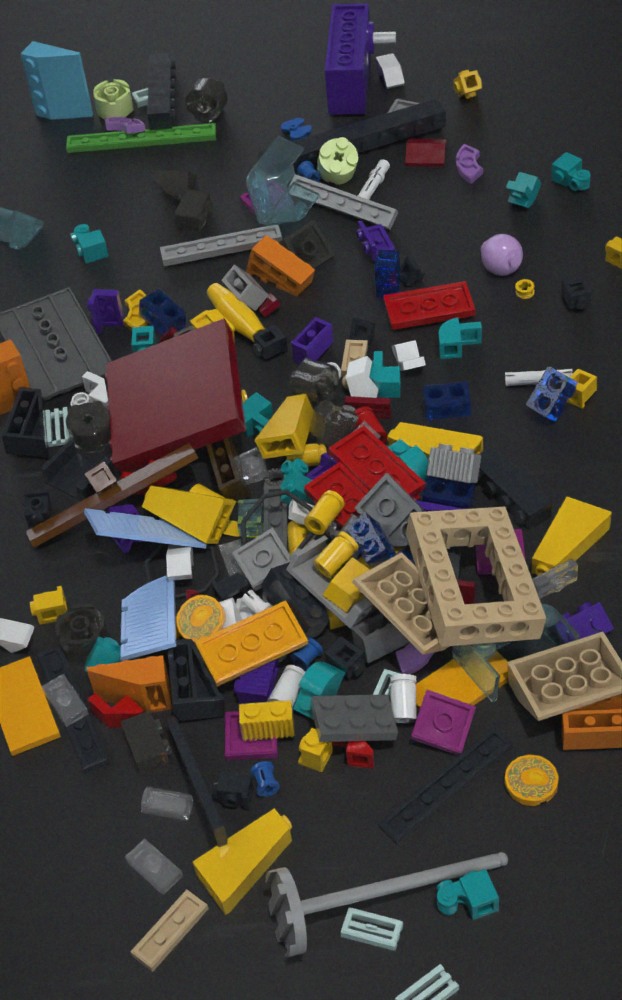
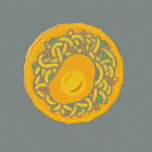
(200, 617)
(531, 780)

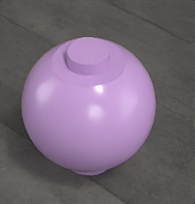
(501, 254)

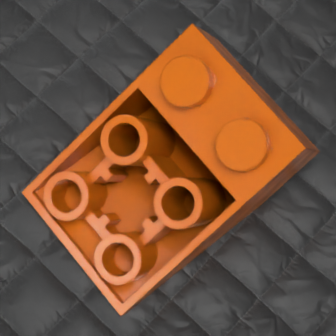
(140, 679)

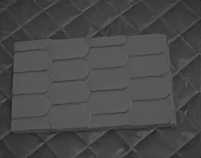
(54, 342)

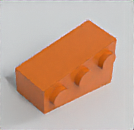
(279, 266)
(11, 375)
(593, 725)

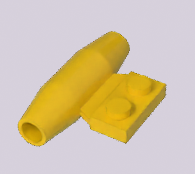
(234, 311)

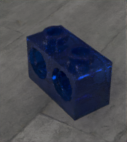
(387, 272)
(162, 312)
(546, 390)
(447, 400)
(449, 492)
(371, 540)

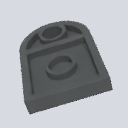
(391, 508)

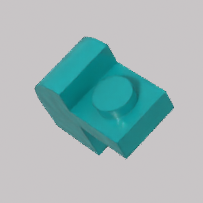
(523, 190)
(454, 335)
(385, 378)
(257, 414)
(412, 457)
(318, 680)

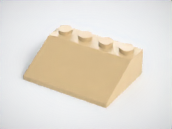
(399, 596)
(566, 676)

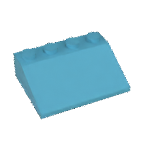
(56, 82)

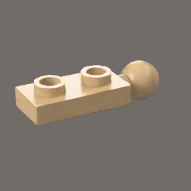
(353, 350)

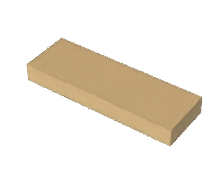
(169, 930)

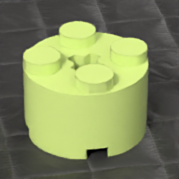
(113, 99)
(337, 161)

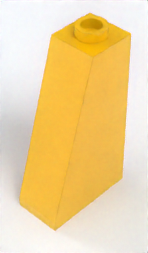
(287, 429)
(430, 437)
(192, 512)
(570, 534)
(235, 867)

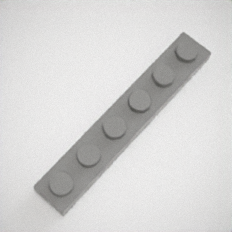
(350, 204)
(217, 245)

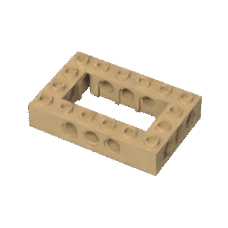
(466, 624)

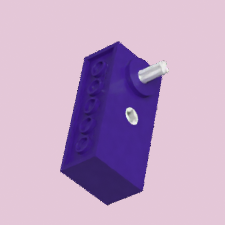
(348, 57)

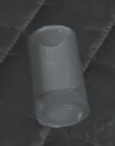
(166, 803)

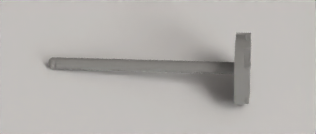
(290, 910)

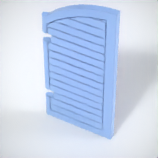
(139, 528)
(148, 619)

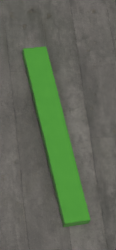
(149, 137)

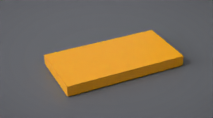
(251, 643)
(455, 683)
(24, 708)

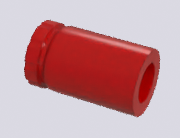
(367, 415)

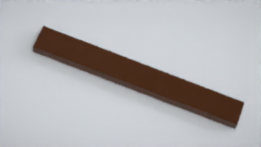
(112, 495)

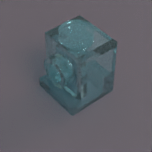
(255, 524)

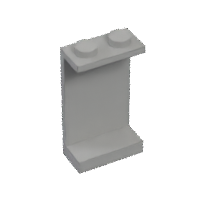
(305, 572)

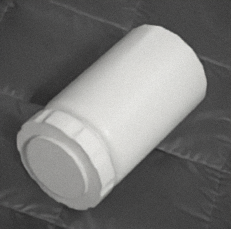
(287, 686)
(403, 698)

